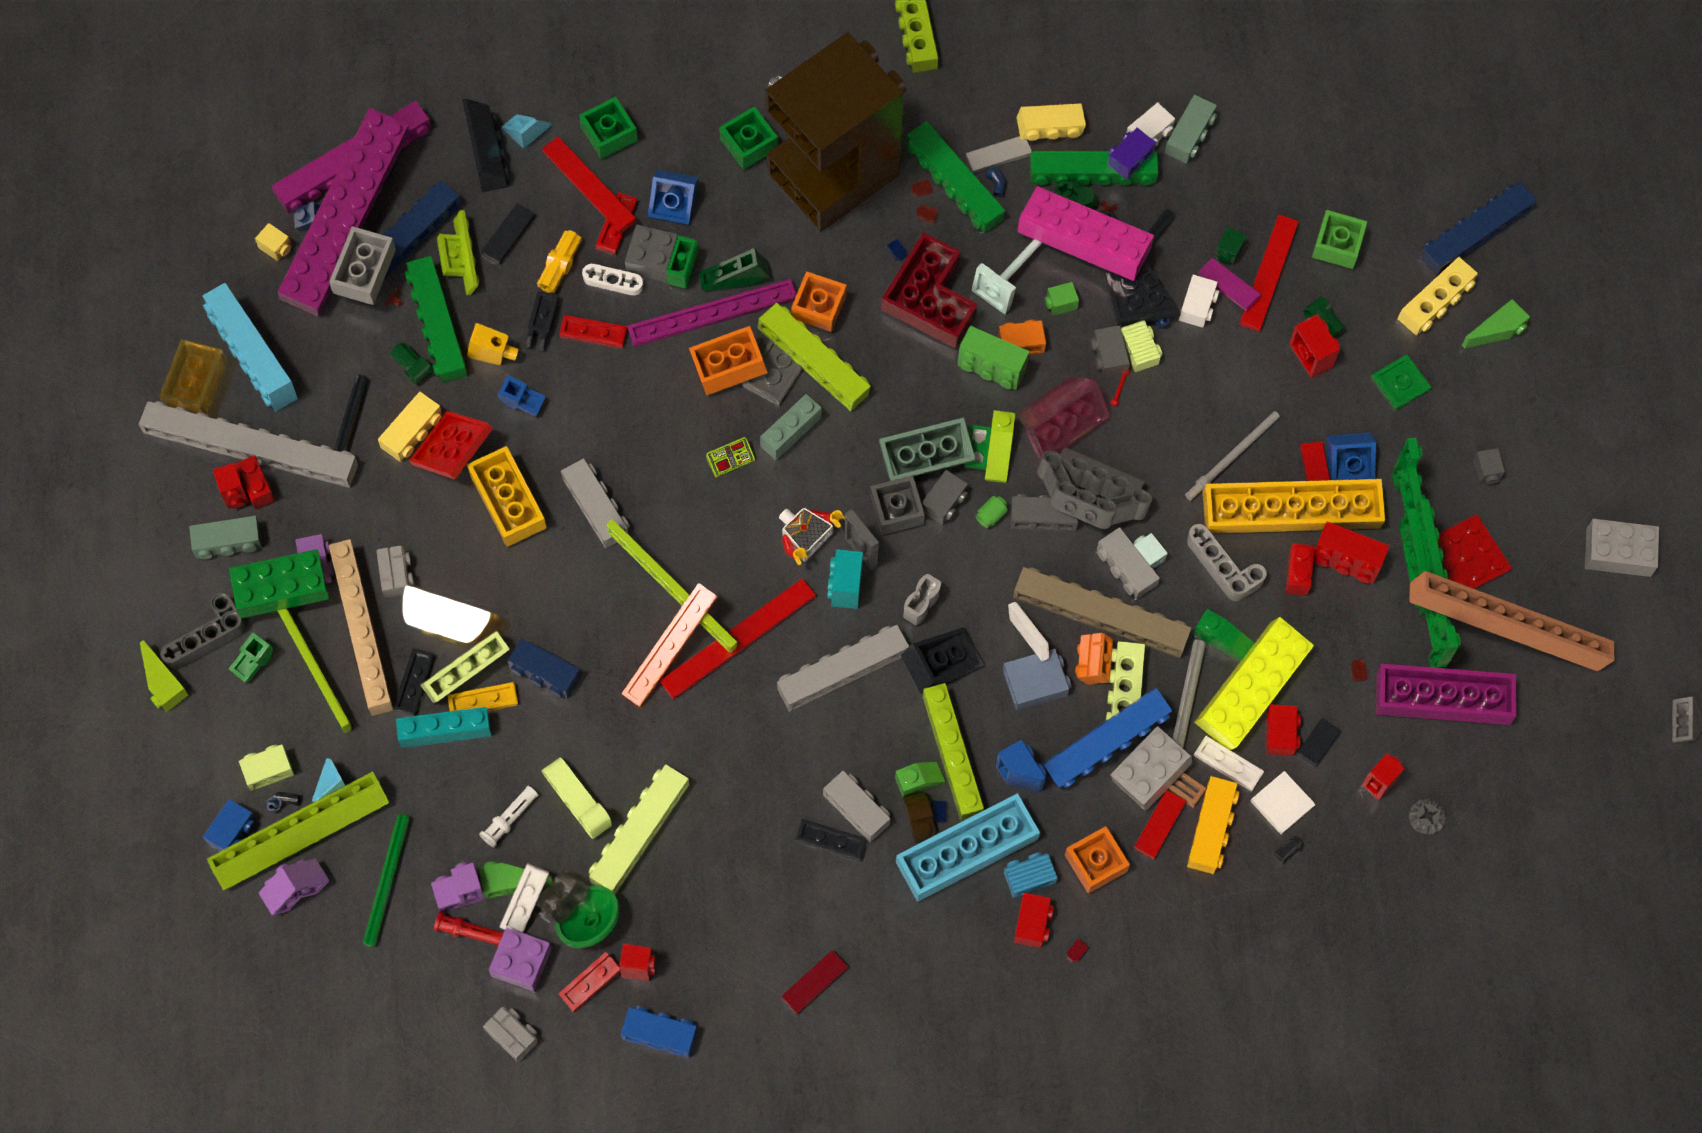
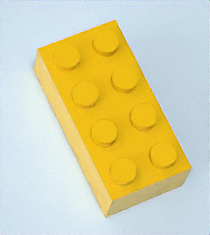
(506, 496)

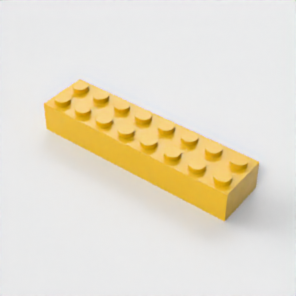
(1293, 506)

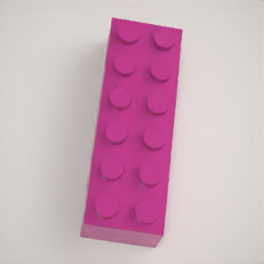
(1085, 233)

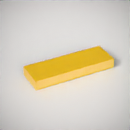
(491, 697)

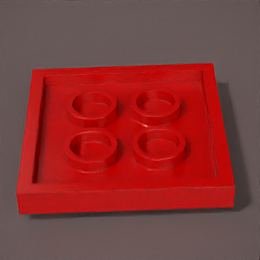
(451, 444)
(1471, 554)

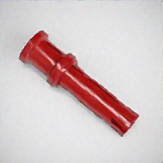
(458, 927)

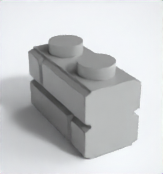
(394, 571)
(511, 1033)

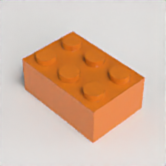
(728, 360)

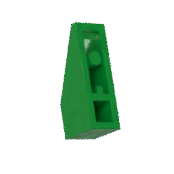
(1222, 635)

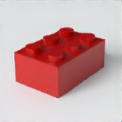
(1350, 553)

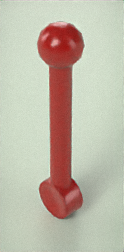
(1114, 402)

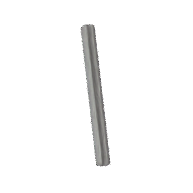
(1188, 692)

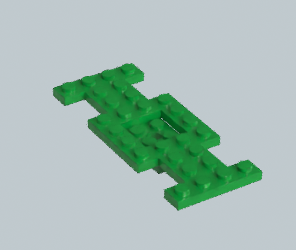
(1421, 548)

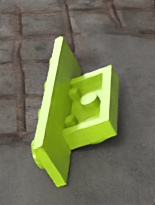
(457, 253)

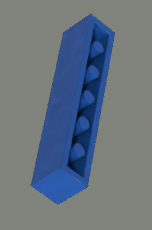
(1107, 737)

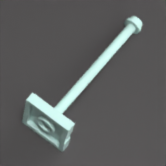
(996, 288)

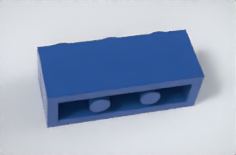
(659, 1031)

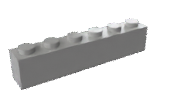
(842, 667)

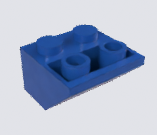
(1020, 768)

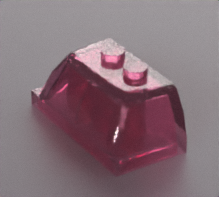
(1063, 415)

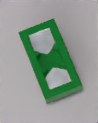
(979, 440)

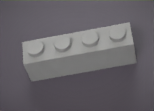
(593, 500)

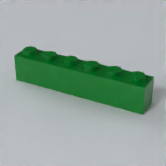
(1086, 168)
(955, 177)
(436, 318)

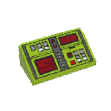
(730, 457)

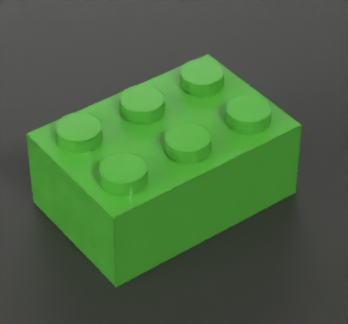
(993, 358)

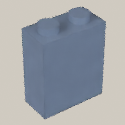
(1036, 681)

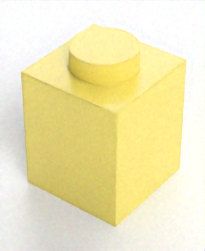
(273, 242)

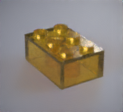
(193, 377)

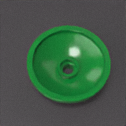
(590, 919)

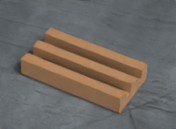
(1192, 802)

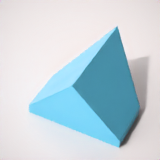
(525, 129)
(328, 782)

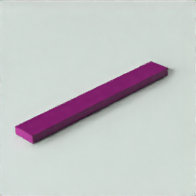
(711, 313)

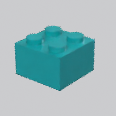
(845, 579)

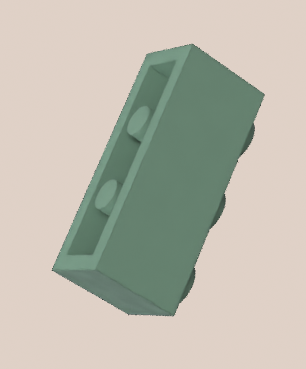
(1191, 129)
(790, 427)
(225, 537)

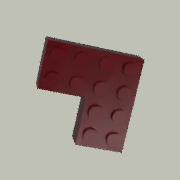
(920, 293)

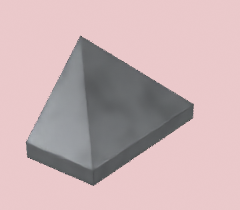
(1686, 720)

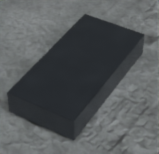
(1318, 742)

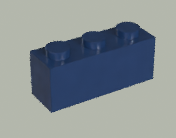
(543, 669)

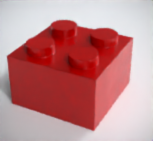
(1314, 345)

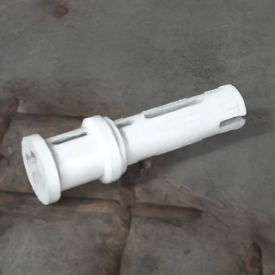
(499, 823)

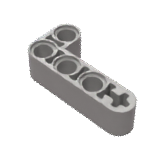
(1222, 560)

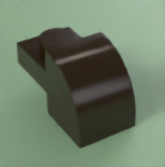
(919, 816)

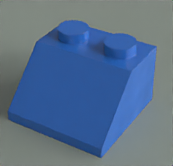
(673, 196)
(1351, 456)

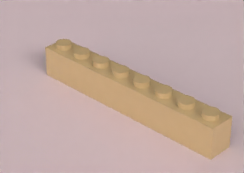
(361, 627)

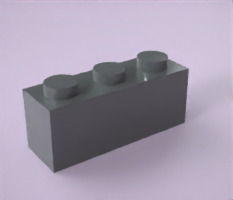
(1038, 514)

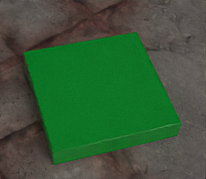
(1401, 382)

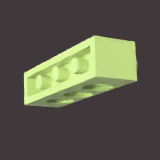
(1132, 655)
(465, 667)

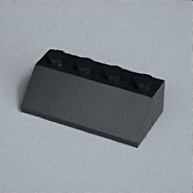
(485, 147)

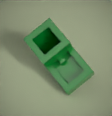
(253, 655)

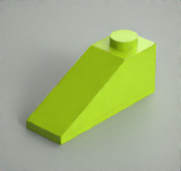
(1000, 446)
(161, 683)

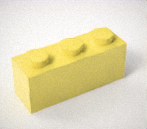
(1051, 121)
(410, 427)

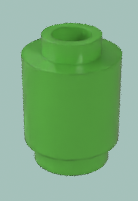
(991, 511)

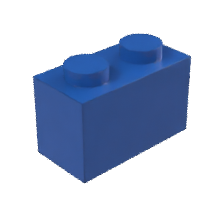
(229, 826)

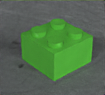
(1339, 239)

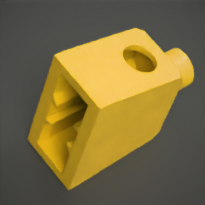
(490, 346)

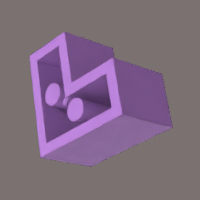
(291, 884)
(458, 890)

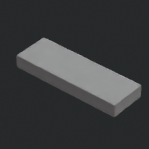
(998, 154)

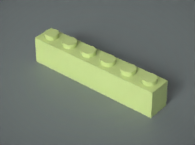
(639, 829)

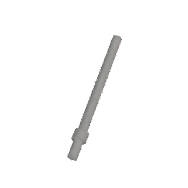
(1228, 459)

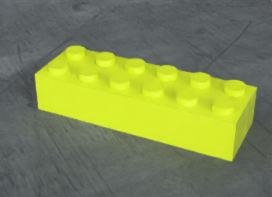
(1254, 684)

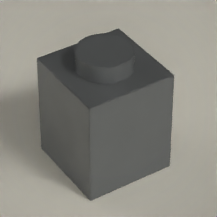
(1488, 466)

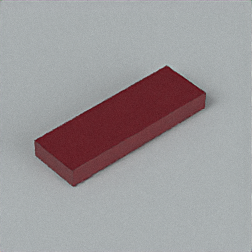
(814, 982)

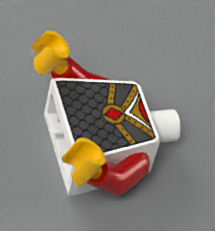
(807, 531)

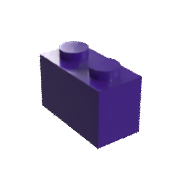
(1131, 153)

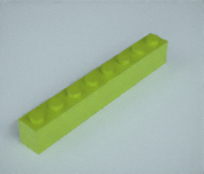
(297, 831)

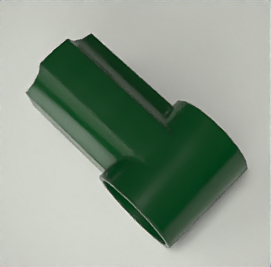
(1324, 311)
(414, 367)

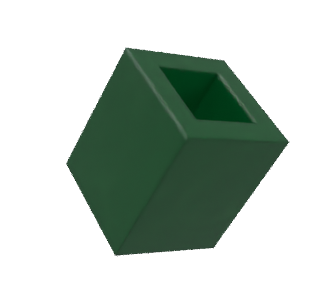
(1230, 246)

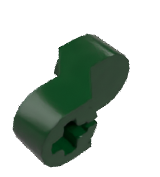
(1076, 193)

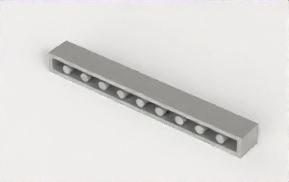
(243, 442)

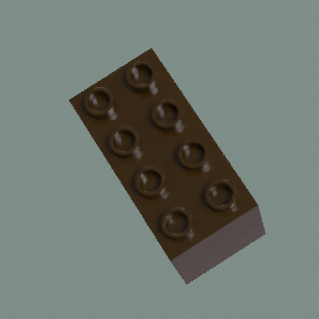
(840, 127)

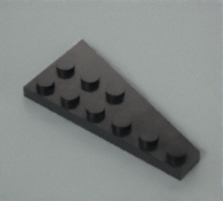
(1138, 298)

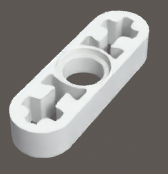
(617, 287)

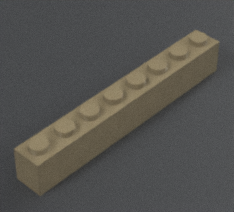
(1102, 612)

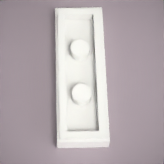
(1028, 631)
(1228, 763)
(524, 898)

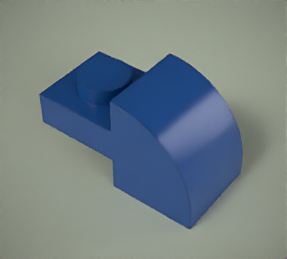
(517, 395)

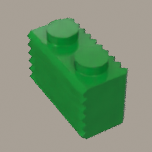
(682, 262)

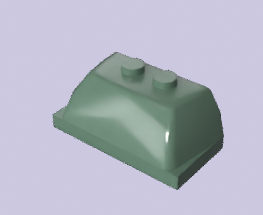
(927, 449)

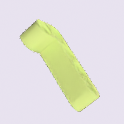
(577, 799)

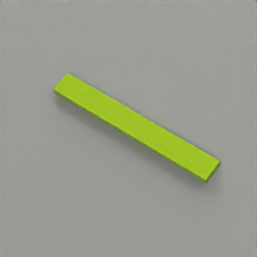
(668, 583)
(315, 670)

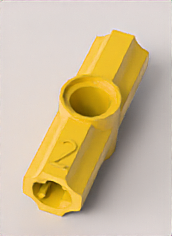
(559, 261)

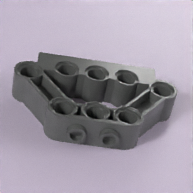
(1122, 492)

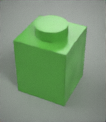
(1061, 299)

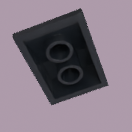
(941, 659)

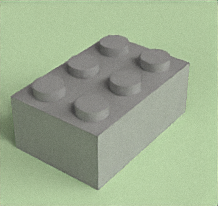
(362, 265)
(1622, 547)
(1151, 768)

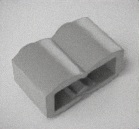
(924, 597)

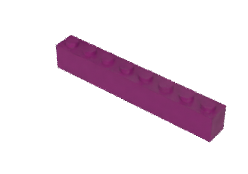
(317, 176)

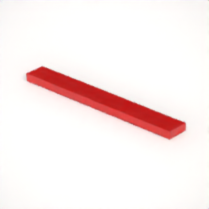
(744, 633)

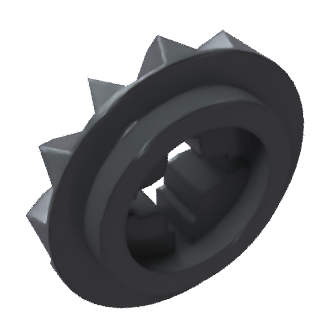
(1424, 825)

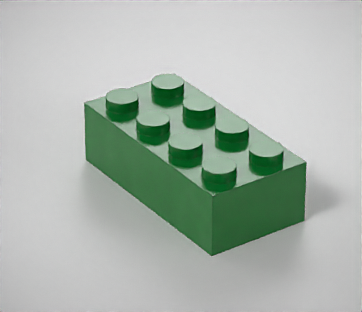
(279, 583)

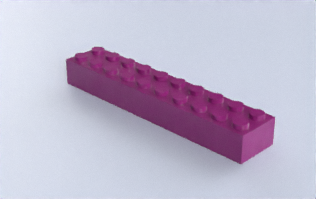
(343, 207)

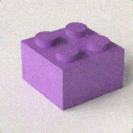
(520, 959)

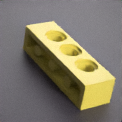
(1458, 273)

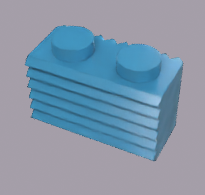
(1030, 874)

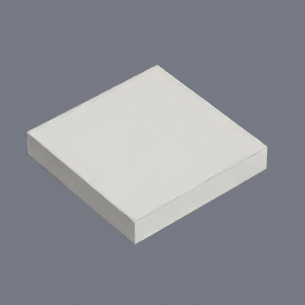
(1282, 802)

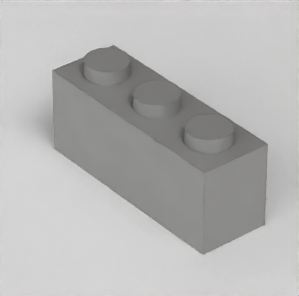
(1127, 564)
(857, 805)

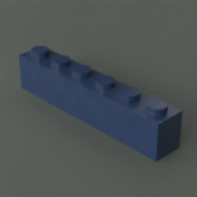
(421, 222)
(1478, 228)

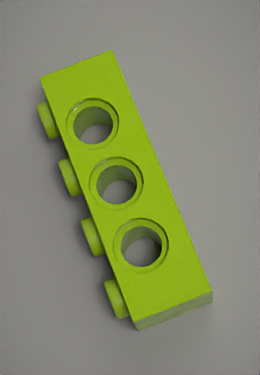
(919, 59)

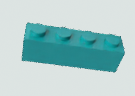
(443, 727)

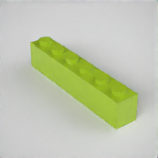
(814, 356)
(952, 751)

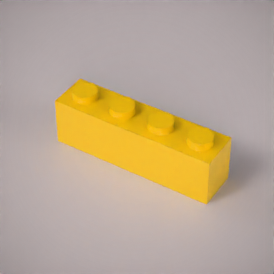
(1212, 825)

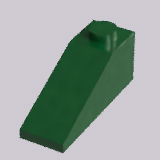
(735, 272)

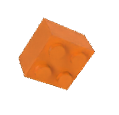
(819, 301)
(1097, 859)

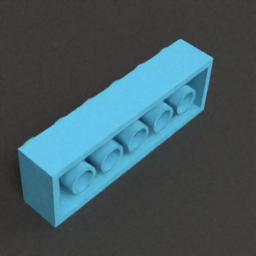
(249, 348)
(967, 847)

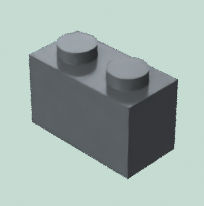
(1110, 351)
(944, 497)

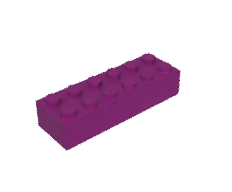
(1445, 694)

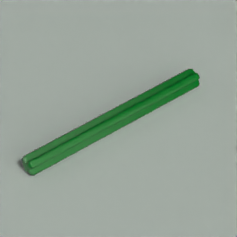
(386, 880)

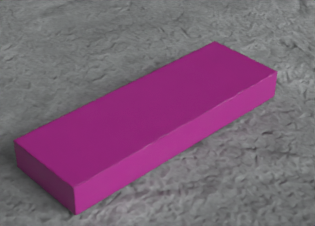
(1230, 285)

